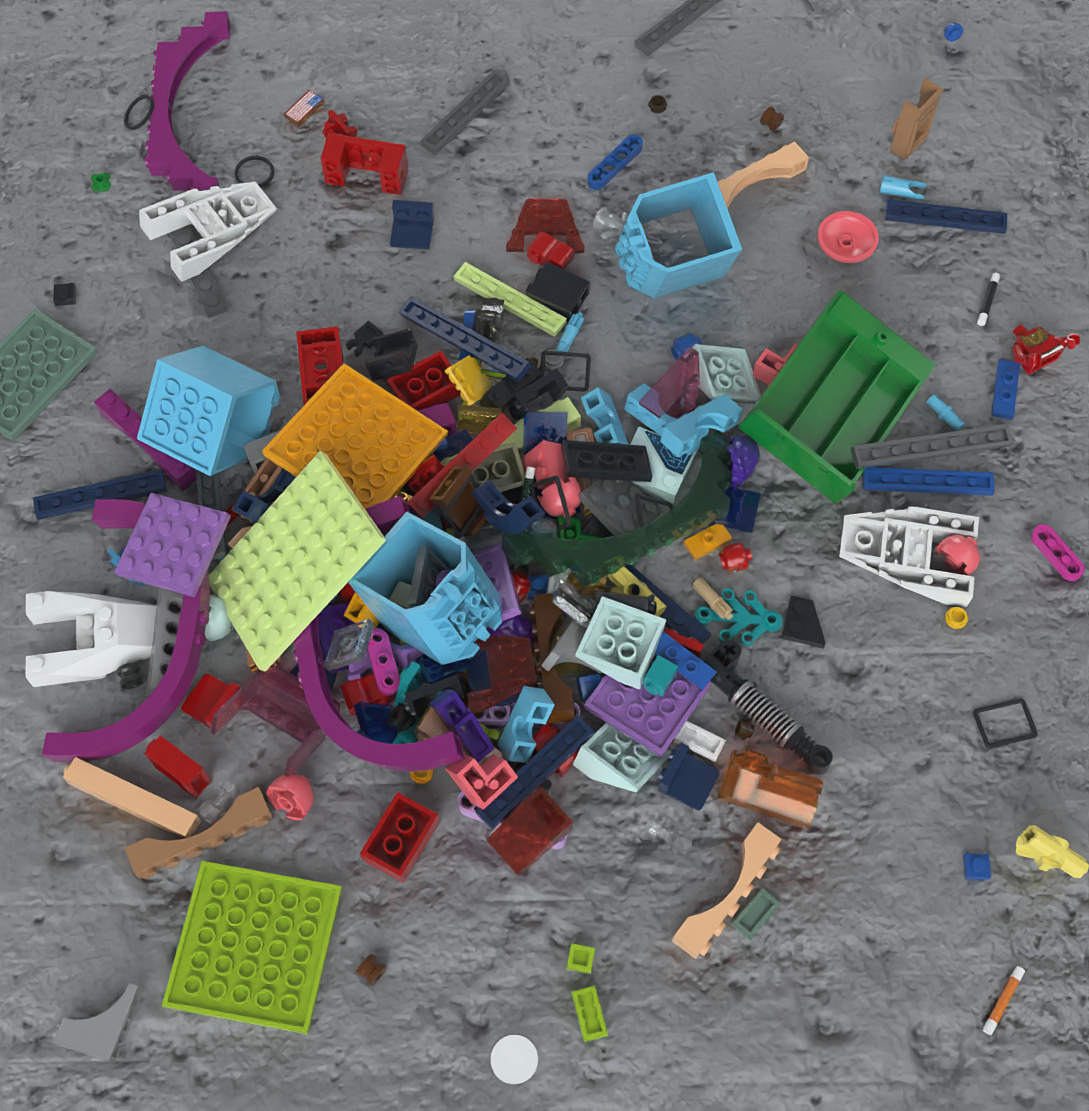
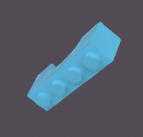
(632, 407)
(718, 414)

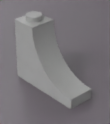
(567, 646)
(104, 1033)

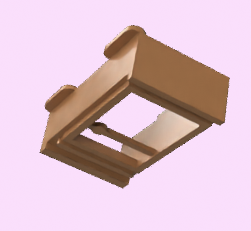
(914, 121)

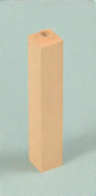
(131, 798)

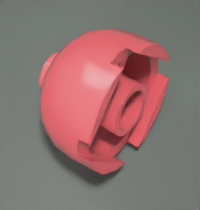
(551, 499)
(960, 553)
(292, 795)

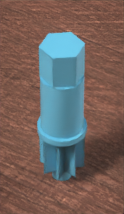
(570, 332)

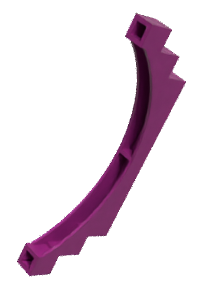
(171, 66)

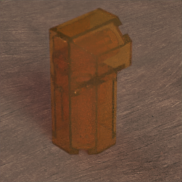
(770, 788)

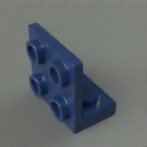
(412, 224)

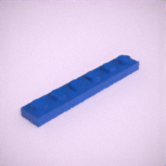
(928, 481)

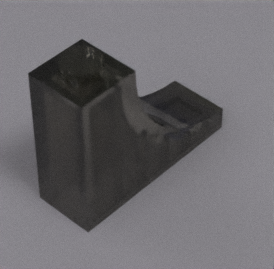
(490, 319)

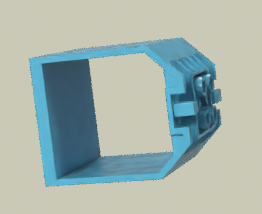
(715, 226)
(206, 409)
(457, 607)

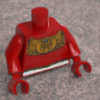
(1039, 348)

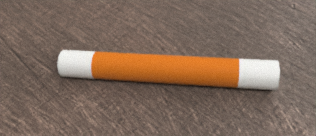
(1003, 1000)

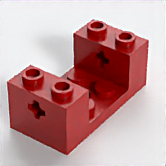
(349, 152)
(314, 349)

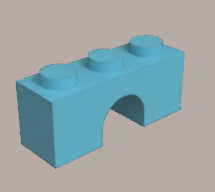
(601, 409)
(531, 708)

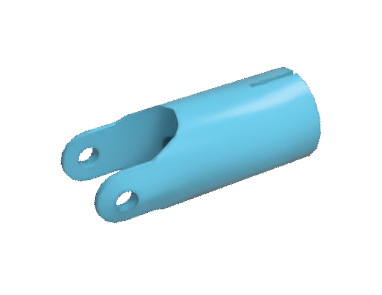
(900, 187)

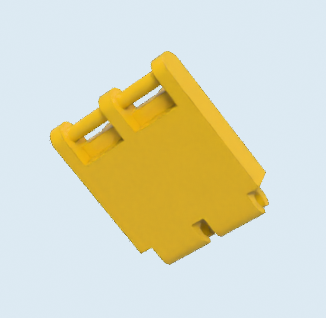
(469, 379)

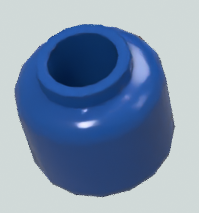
(683, 343)

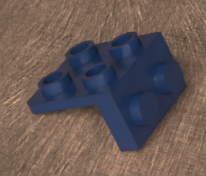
(687, 778)

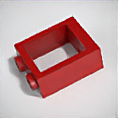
(177, 766)

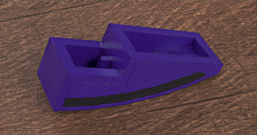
(463, 723)

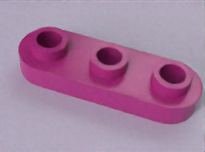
(1054, 543)
(383, 670)

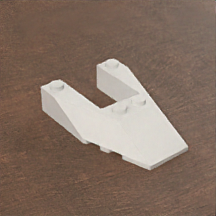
(218, 215)
(900, 549)
(107, 635)

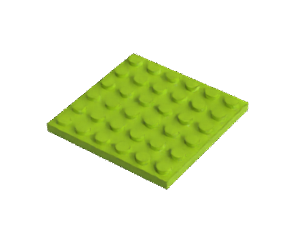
(253, 947)

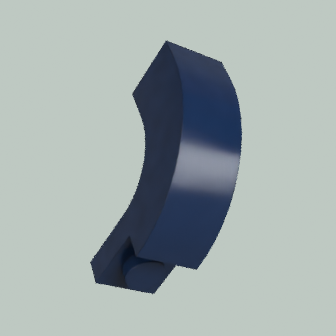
(255, 506)
(505, 515)

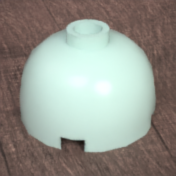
(219, 623)

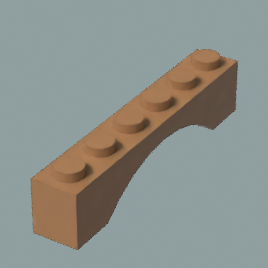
(153, 855)

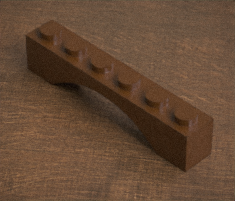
(548, 621)

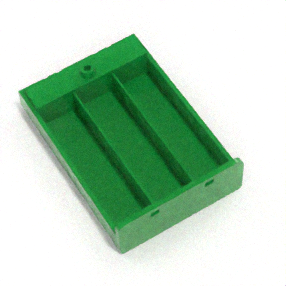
(836, 392)

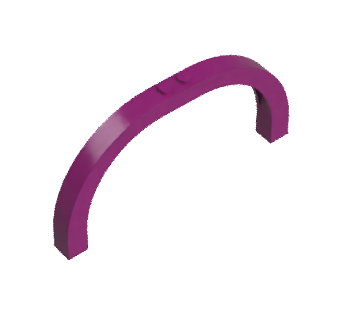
(312, 675)
(172, 687)

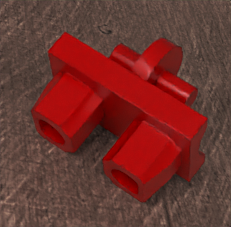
(338, 125)
(425, 473)

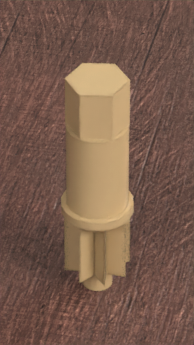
(713, 599)

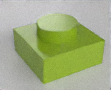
(580, 958)

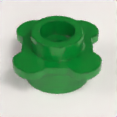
(100, 182)

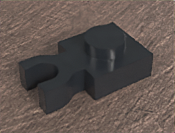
(364, 338)

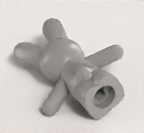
(613, 225)

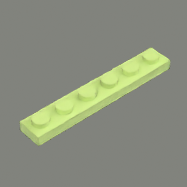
(513, 300)

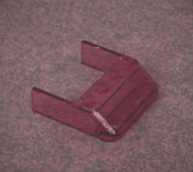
(676, 389)
(281, 702)

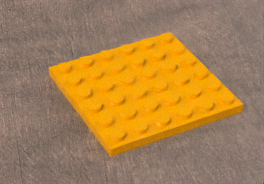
(364, 433)

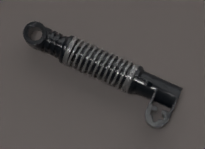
(751, 701)

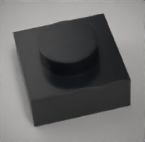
(64, 294)

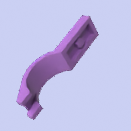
(402, 654)

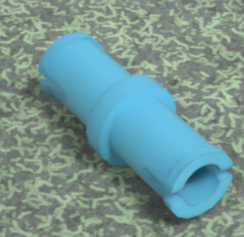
(945, 412)

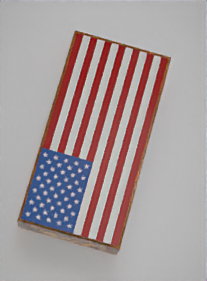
(304, 108)

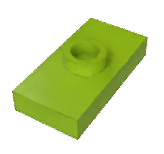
(589, 1013)

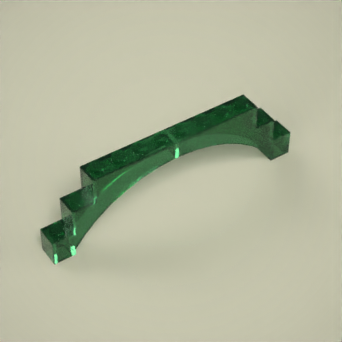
(597, 558)

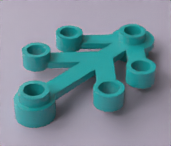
(742, 617)

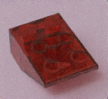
(530, 831)

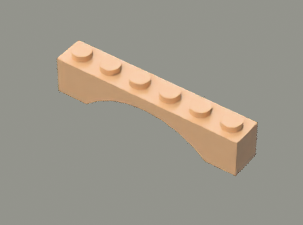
(783, 163)
(700, 928)

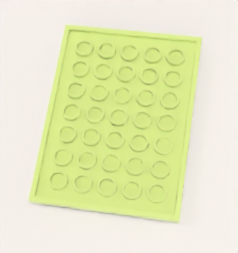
(295, 560)

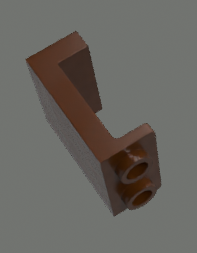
(464, 505)

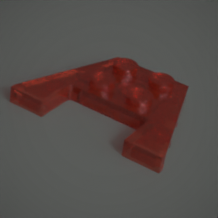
(545, 216)
(509, 667)

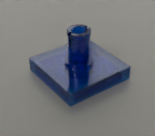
(543, 426)
(741, 511)
(373, 722)

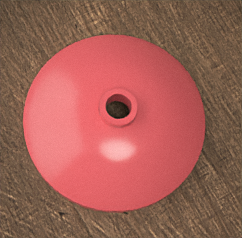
(848, 229)

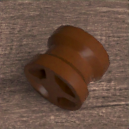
(772, 118)
(371, 970)

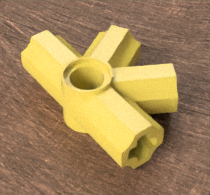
(626, 580)
(1050, 852)

